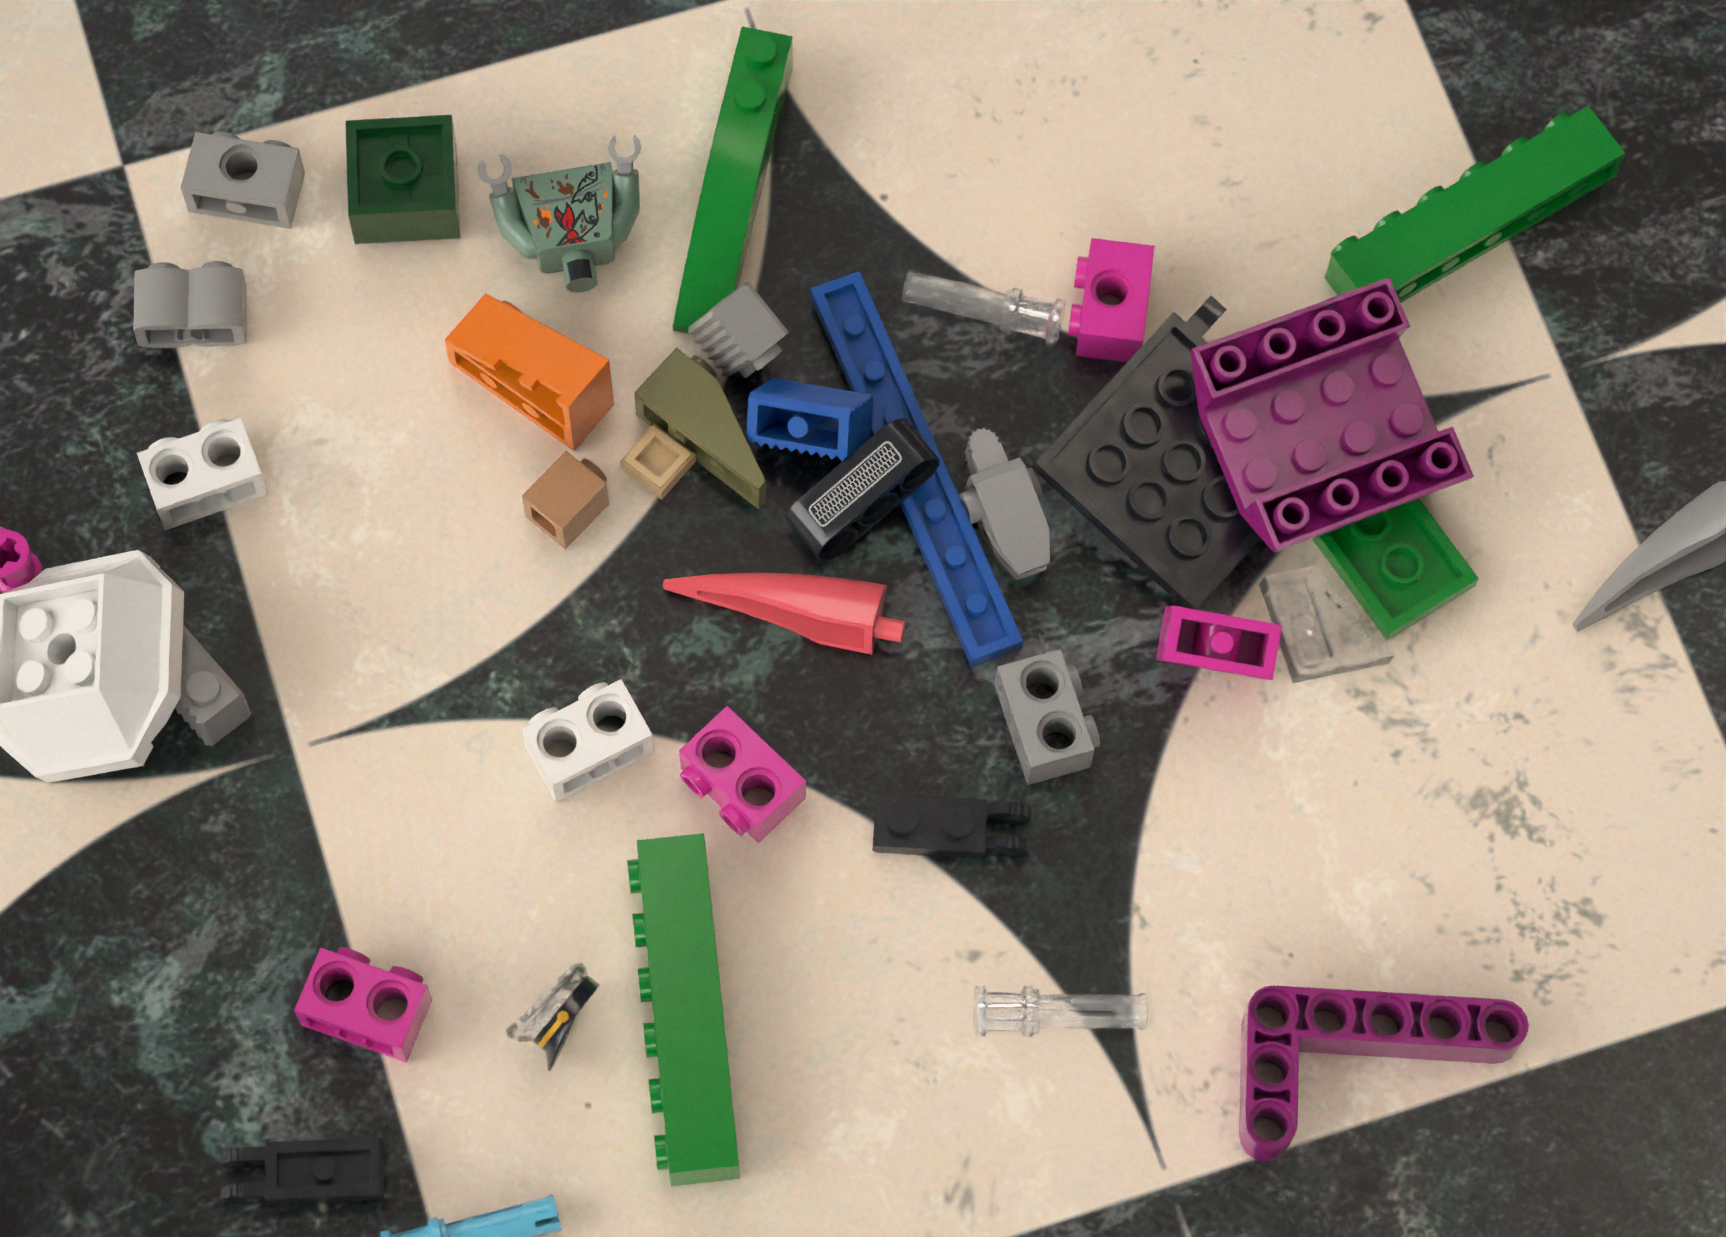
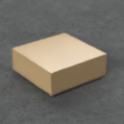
(657, 461)

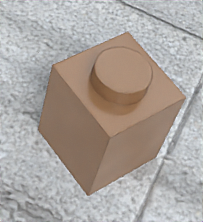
(566, 498)

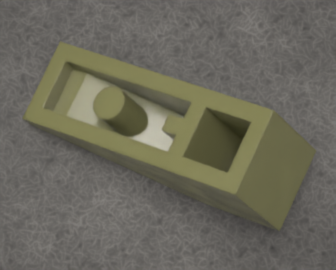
(693, 409)

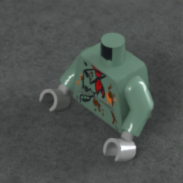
(568, 215)

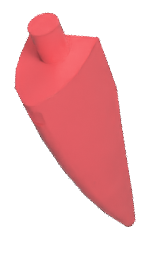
(820, 608)

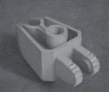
(1005, 506)

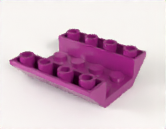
(1322, 417)

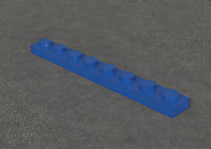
(935, 507)

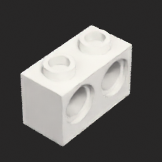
(206, 486)
(596, 751)

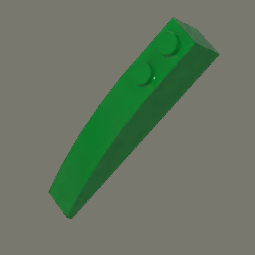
(735, 172)

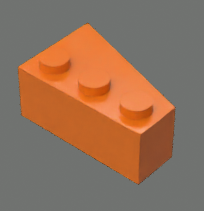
(533, 369)

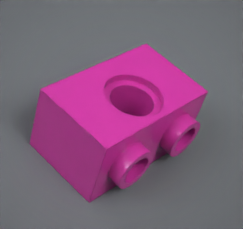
(1116, 271)
(1219, 642)

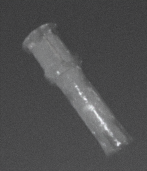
(1009, 310)
(1027, 1004)

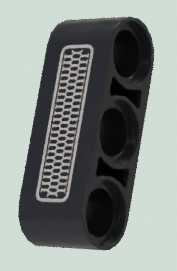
(863, 489)

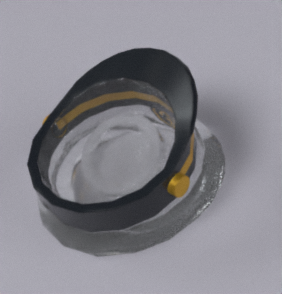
(554, 1011)

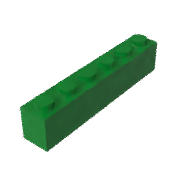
(1481, 208)
(686, 1009)

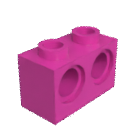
(753, 767)
(357, 1015)

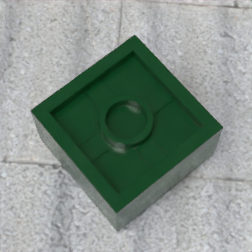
(402, 179)

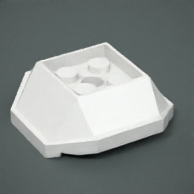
(89, 665)

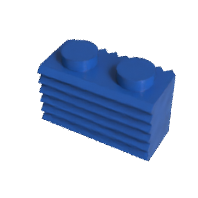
(809, 418)

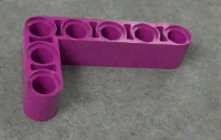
(1358, 1038)

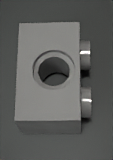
(264, 198)

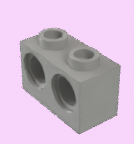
(1034, 718)

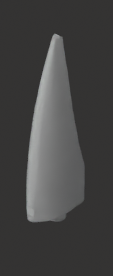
(1678, 549)

